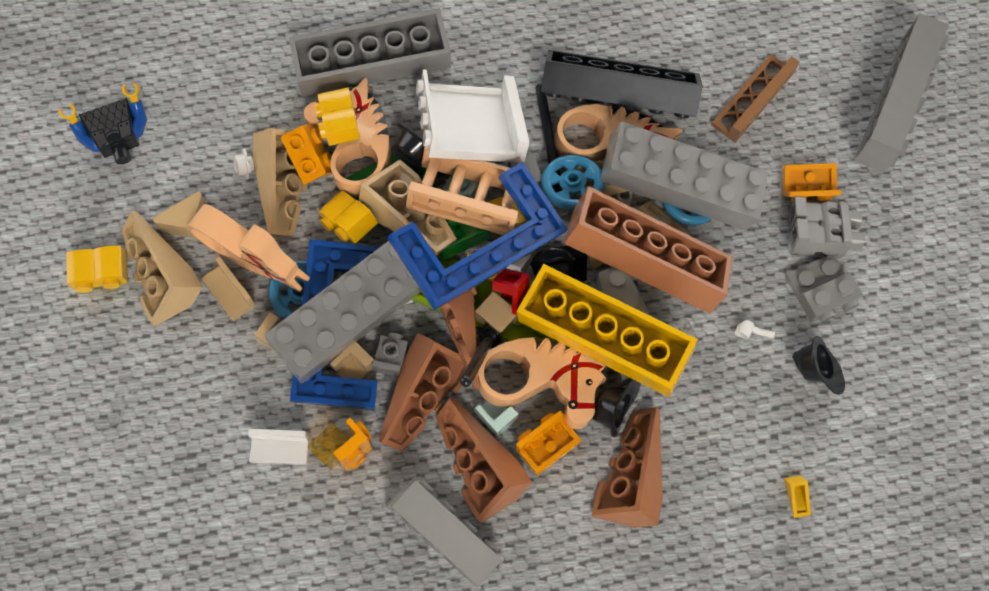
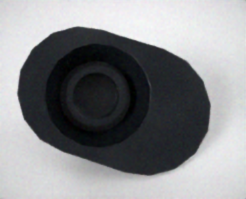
(408, 147)
(563, 259)
(820, 365)
(613, 405)

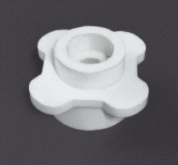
(243, 164)

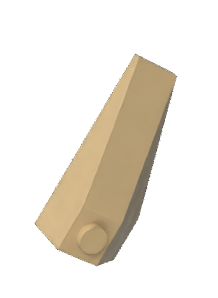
(277, 182)
(387, 198)
(165, 276)

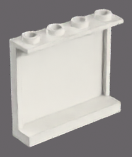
(472, 121)

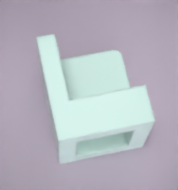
(496, 418)

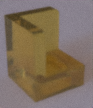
(326, 444)

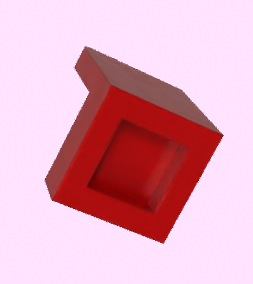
(512, 286)

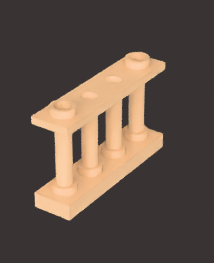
(461, 208)

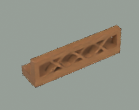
(772, 87)

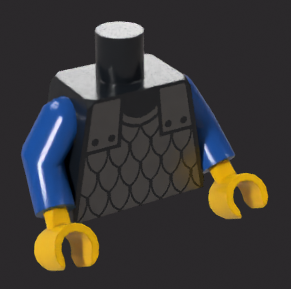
(112, 127)

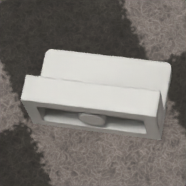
(279, 446)

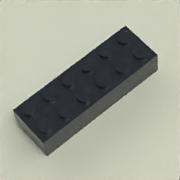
(621, 83)

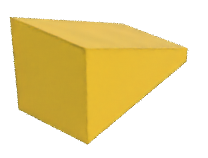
(798, 495)

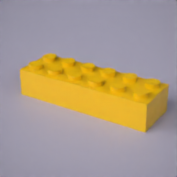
(606, 330)

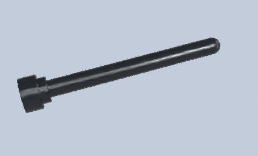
(547, 129)
(488, 339)

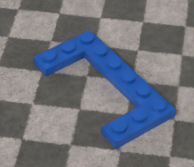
(322, 261)
(446, 284)

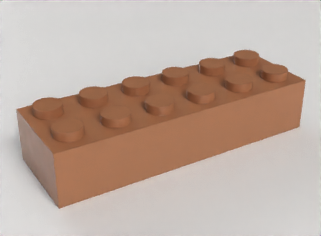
(649, 250)

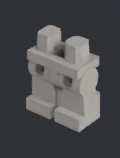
(824, 228)

